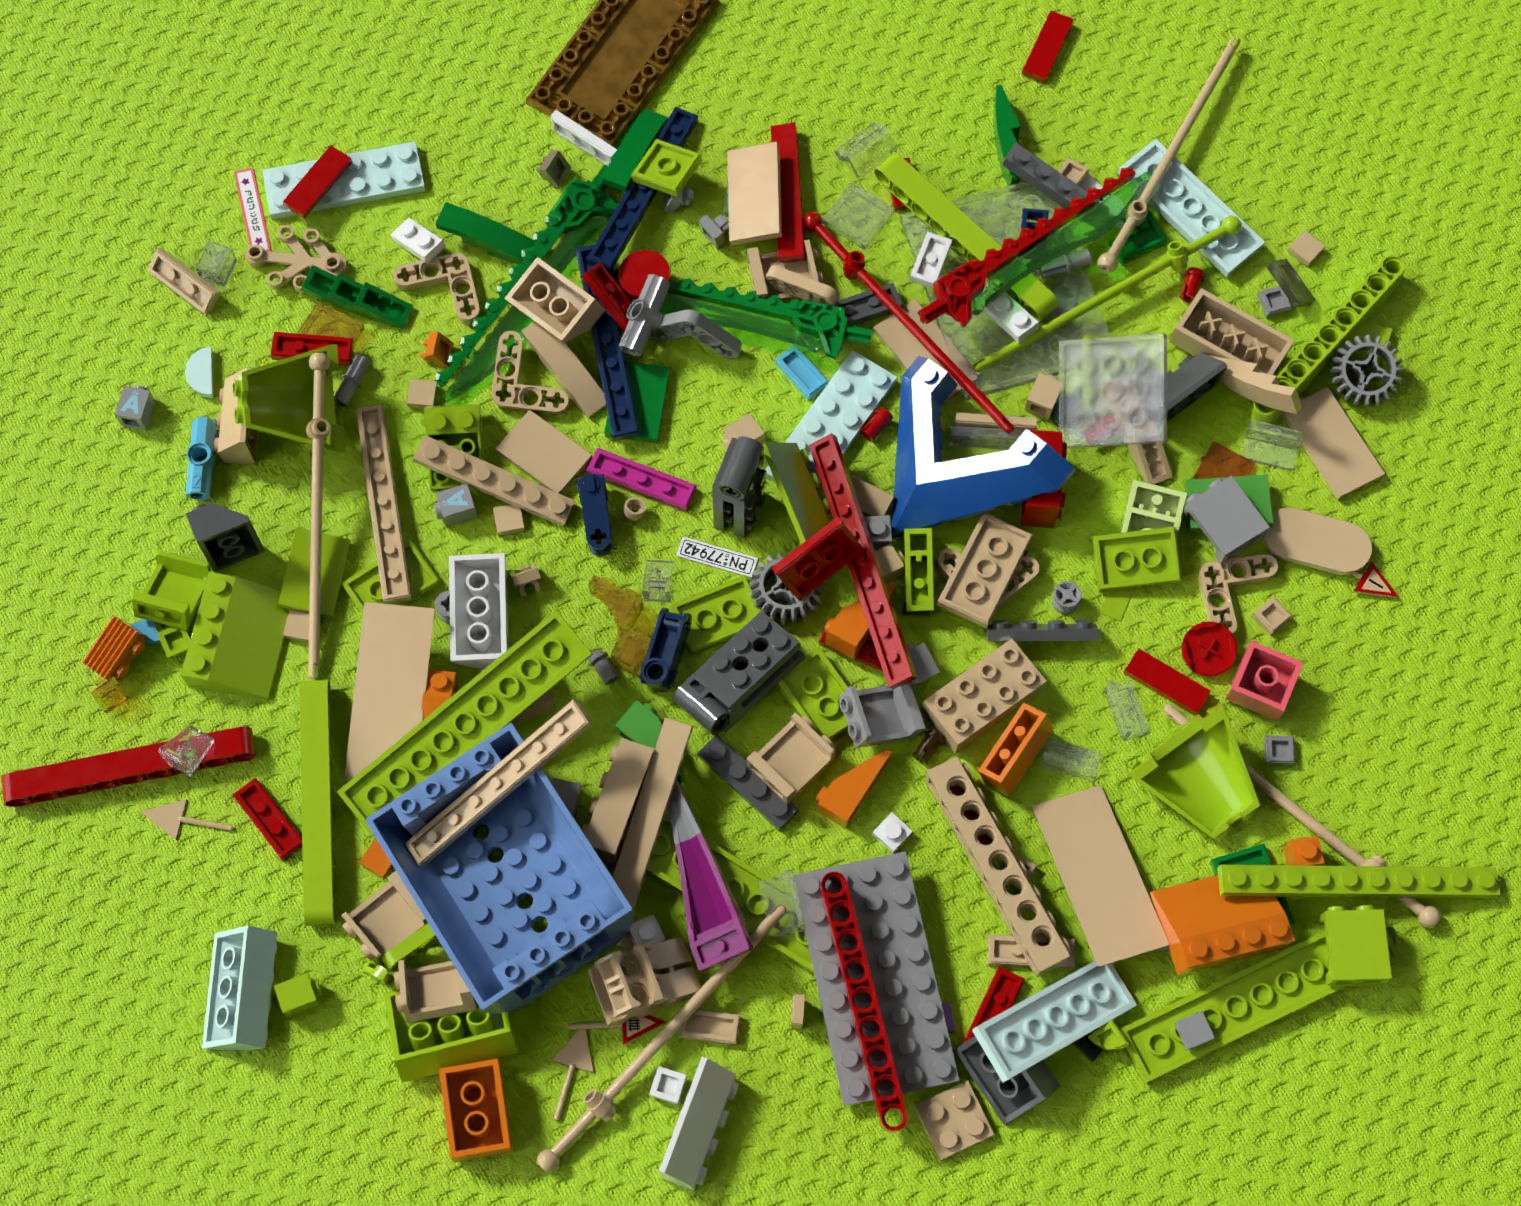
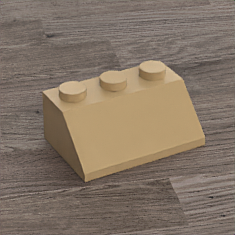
(554, 302)
(234, 442)

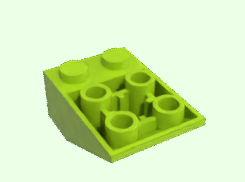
(457, 427)

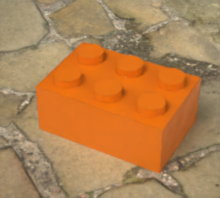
(475, 1110)

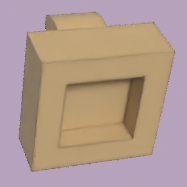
(525, 576)

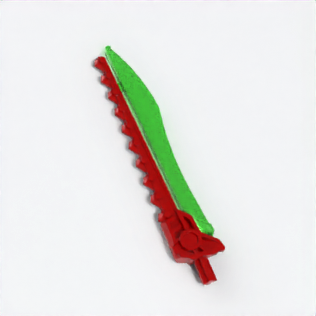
(962, 289)

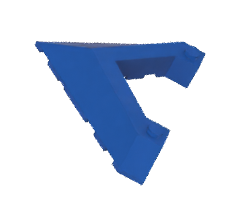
(959, 488)

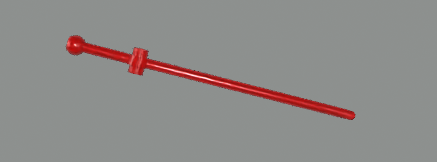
(854, 268)

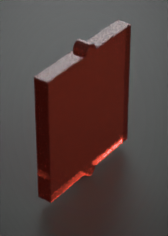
(1223, 463)

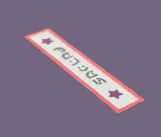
(252, 209)

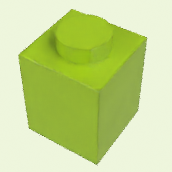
(298, 995)

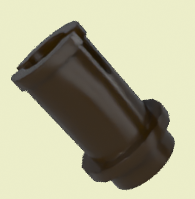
(929, 744)

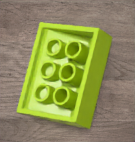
(797, 488)
(236, 637)
(447, 1040)

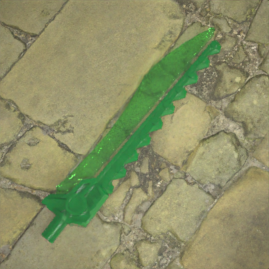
(569, 213)
(816, 324)

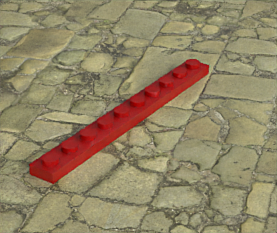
(864, 567)

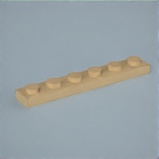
(493, 480)

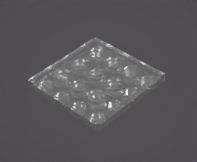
(1113, 390)

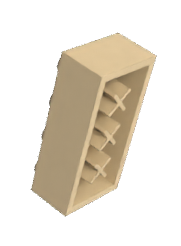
(1229, 333)
(983, 695)
(617, 800)

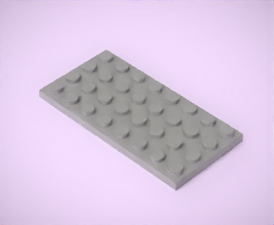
(900, 973)

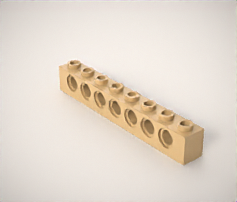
(1040, 958)

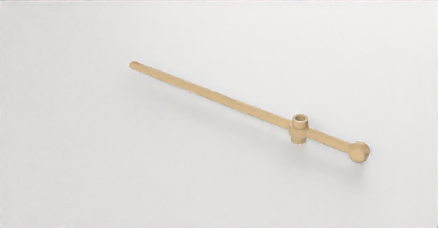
(1138, 211)
(319, 364)
(1427, 915)
(600, 1104)

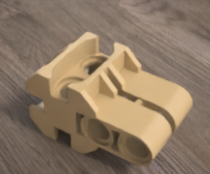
(649, 976)

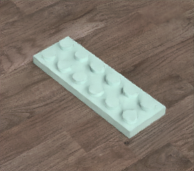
(370, 177)
(1195, 210)
(843, 406)
(1053, 1019)

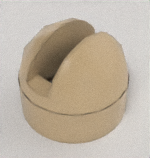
(630, 506)

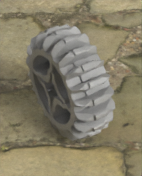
(1378, 373)
(776, 594)

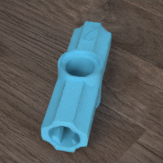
(201, 473)

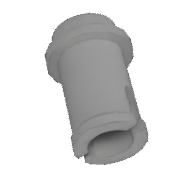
(603, 666)

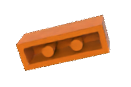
(1016, 749)

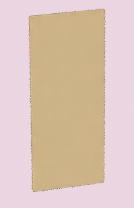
(388, 680)
(1100, 876)

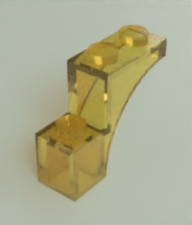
(625, 607)

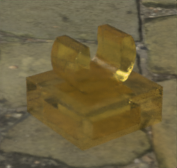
(109, 693)

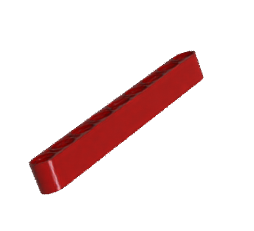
(117, 769)
(862, 1016)

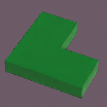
(1141, 240)

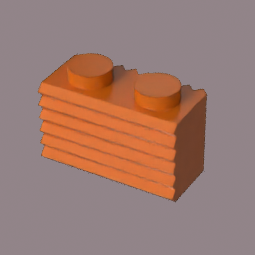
(115, 649)

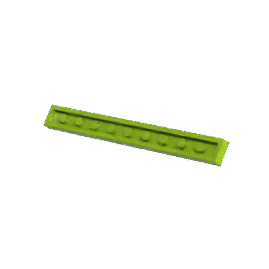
(1358, 881)

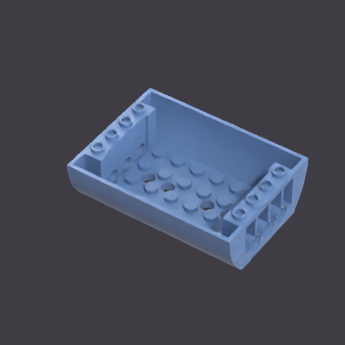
(477, 901)

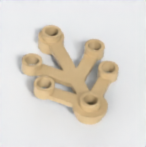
(299, 260)

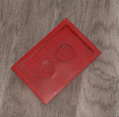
(818, 558)

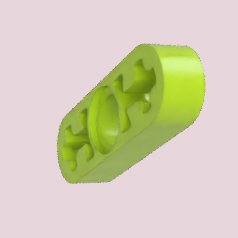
(410, 947)

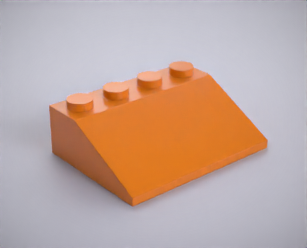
(1218, 929)

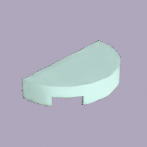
(200, 372)

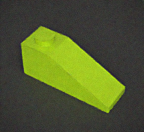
(919, 569)

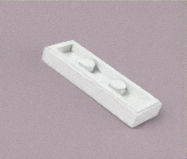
(582, 138)

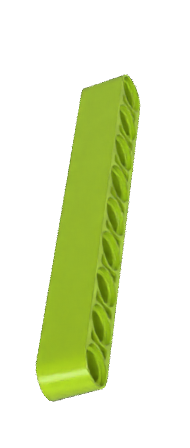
(952, 223)
(1385, 280)
(317, 803)

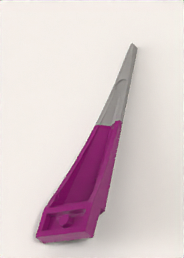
(712, 914)

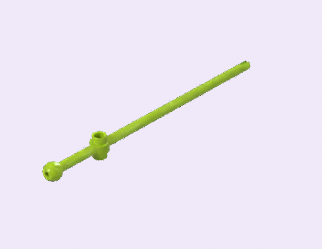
(1175, 257)

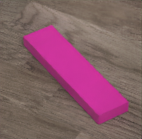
(642, 479)

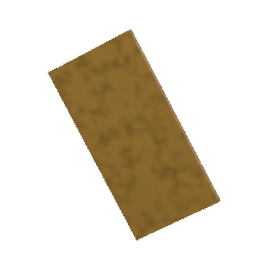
(618, 62)

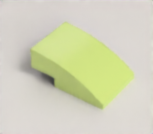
(1152, 507)

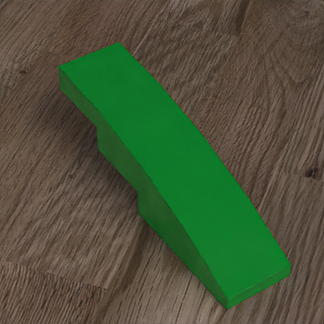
(1006, 131)
(633, 148)
(484, 233)
(357, 298)

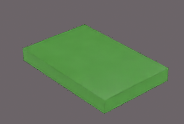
(1254, 486)

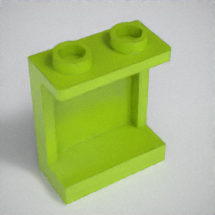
(172, 591)
(1356, 946)

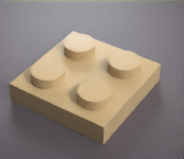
(954, 1120)

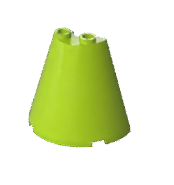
(280, 399)
(1200, 774)

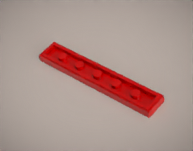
(791, 243)

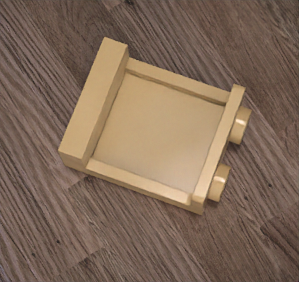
(760, 264)
(792, 758)
(384, 919)
(431, 991)

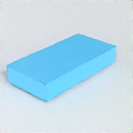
(801, 372)

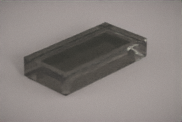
(1290, 283)

